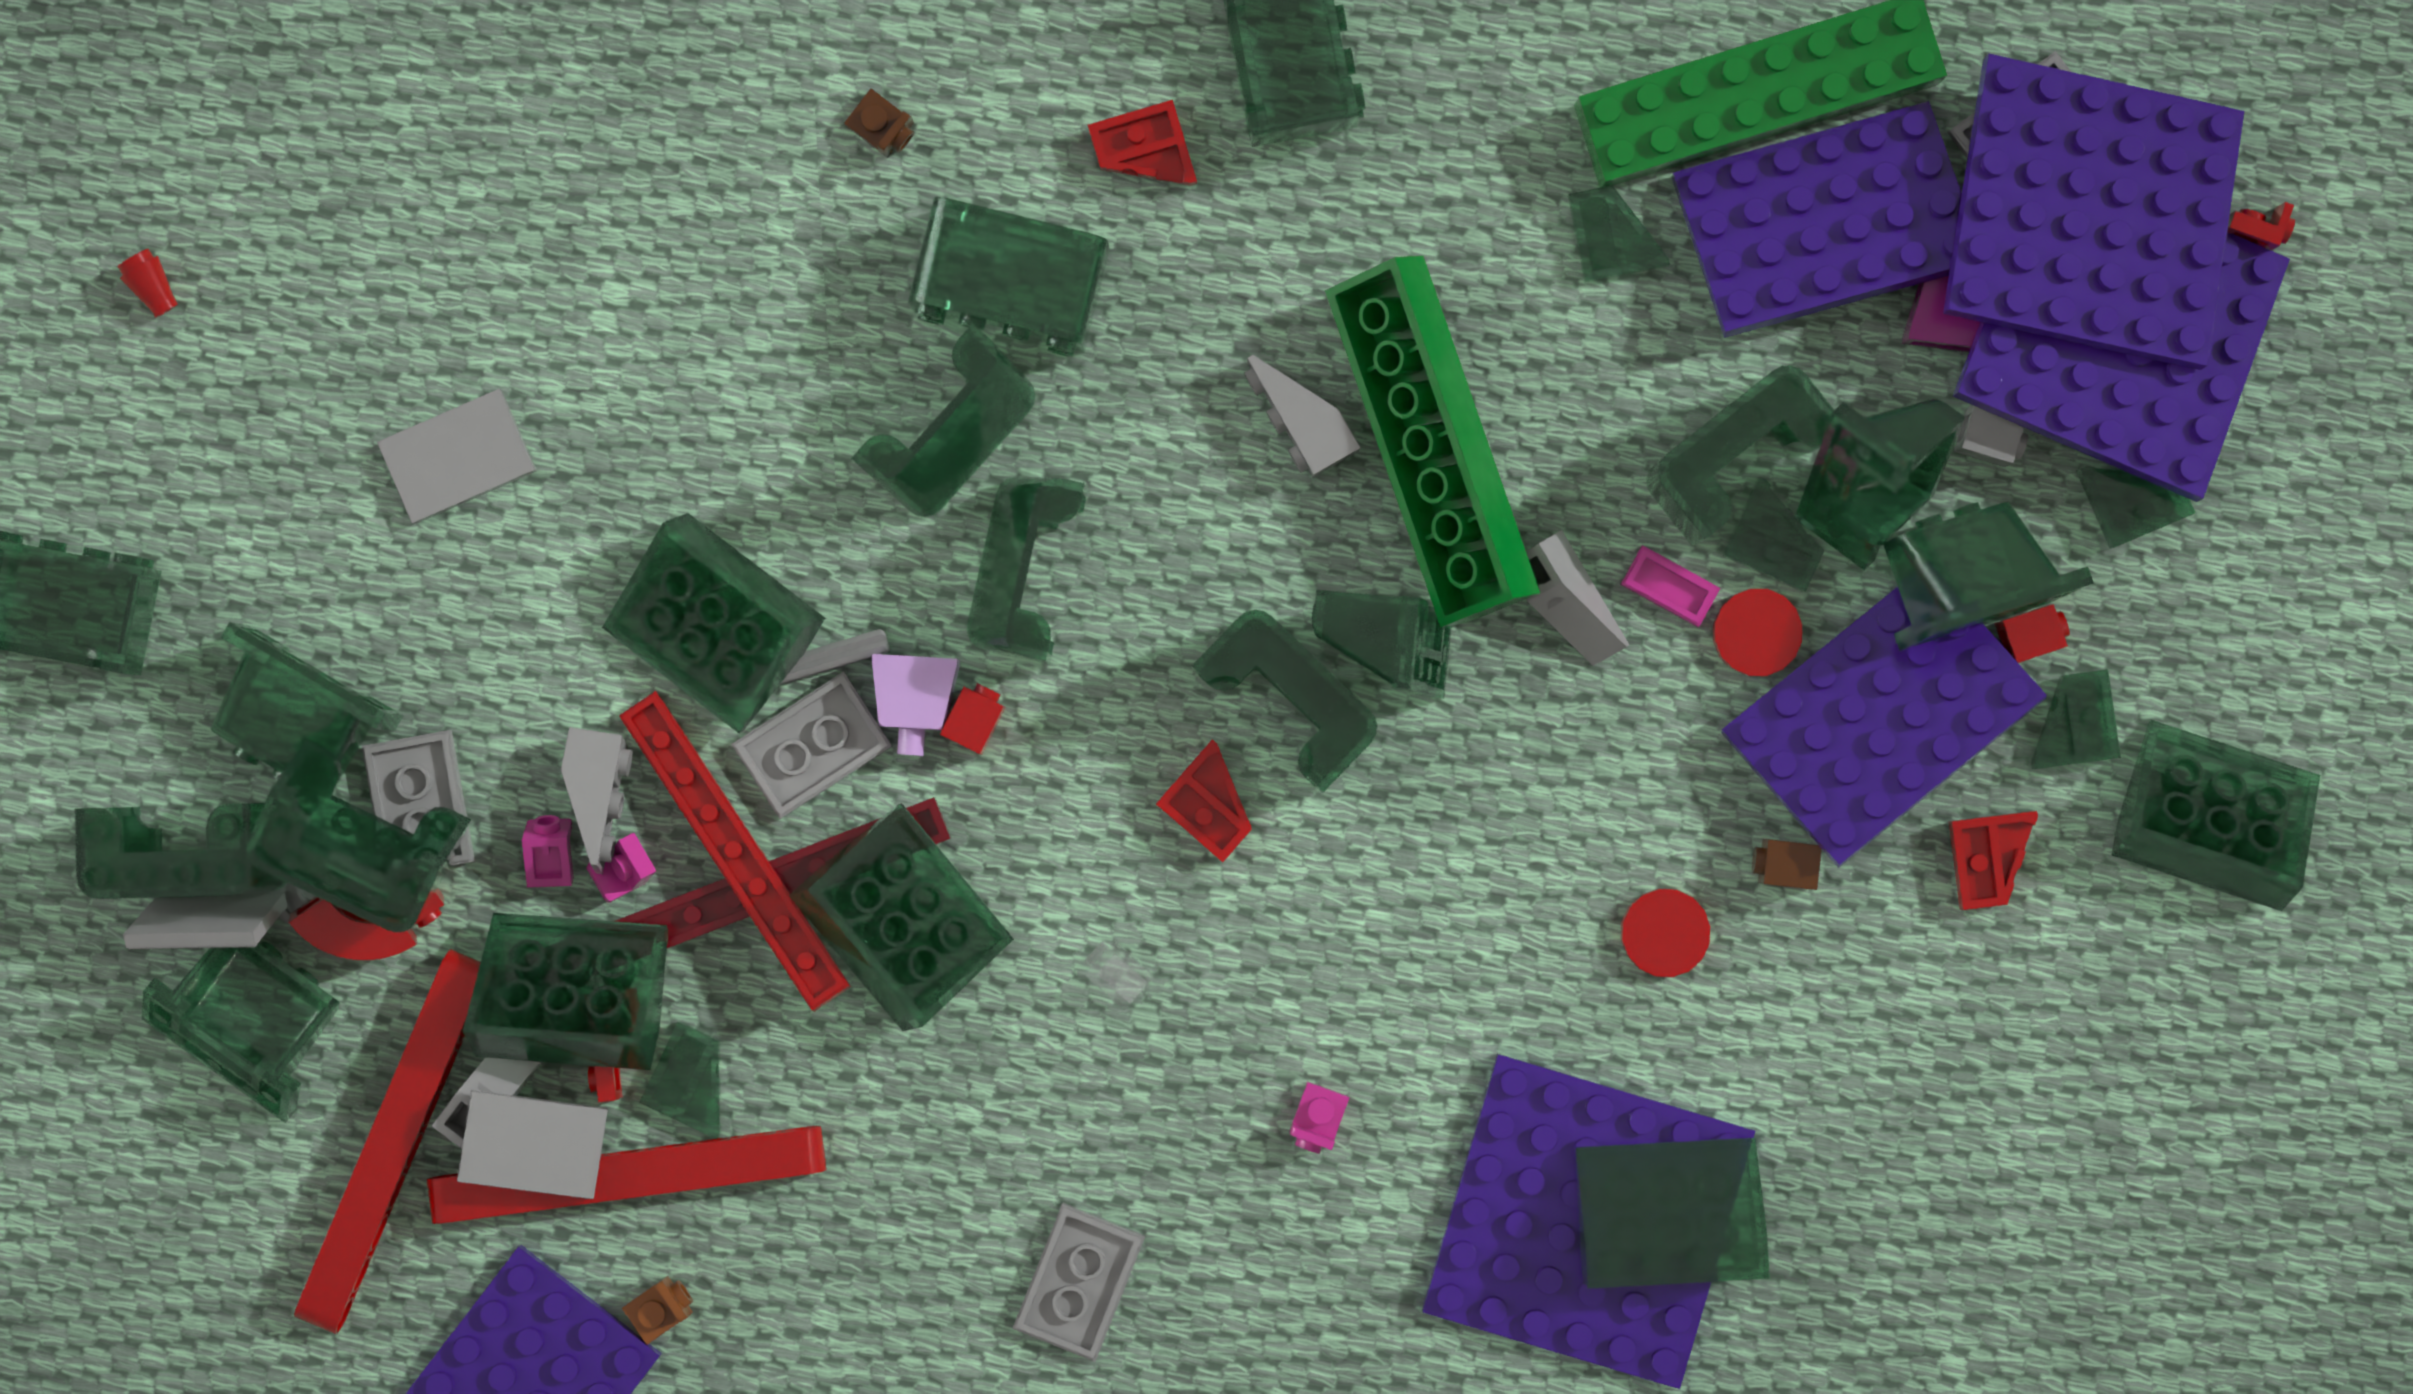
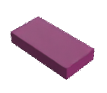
(1670, 586)

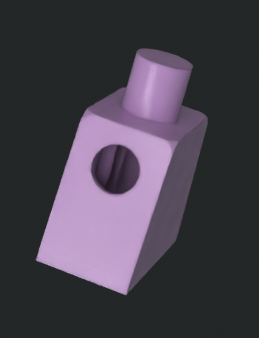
(913, 696)

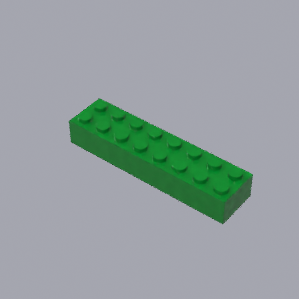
(1759, 90)
(1432, 440)

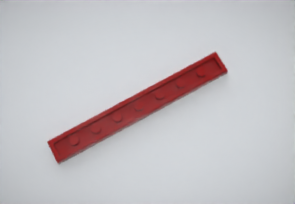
(735, 851)

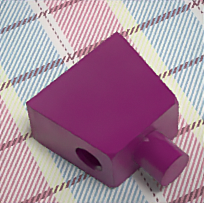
(1932, 328)

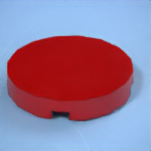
(1757, 632)
(1665, 932)

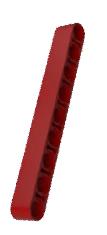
(390, 1146)
(647, 1174)

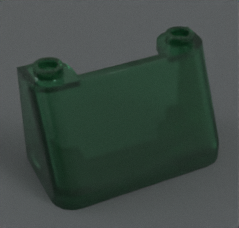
(960, 437)
(995, 611)

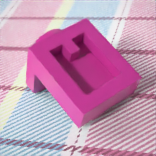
(548, 852)
(626, 872)
(1318, 1117)

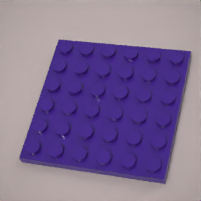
(2094, 212)
(2127, 408)
(1515, 1227)

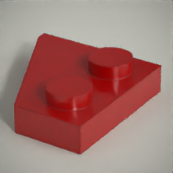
(1144, 145)
(1208, 804)
(1988, 856)

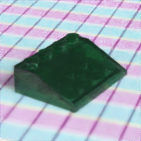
(712, 621)
(2218, 816)
(902, 918)
(569, 991)
(1671, 1213)

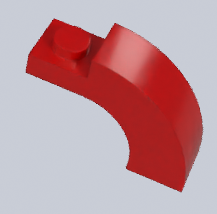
(352, 936)

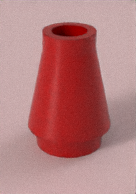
(148, 281)

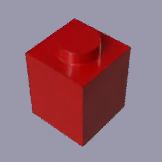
(2033, 633)
(974, 718)

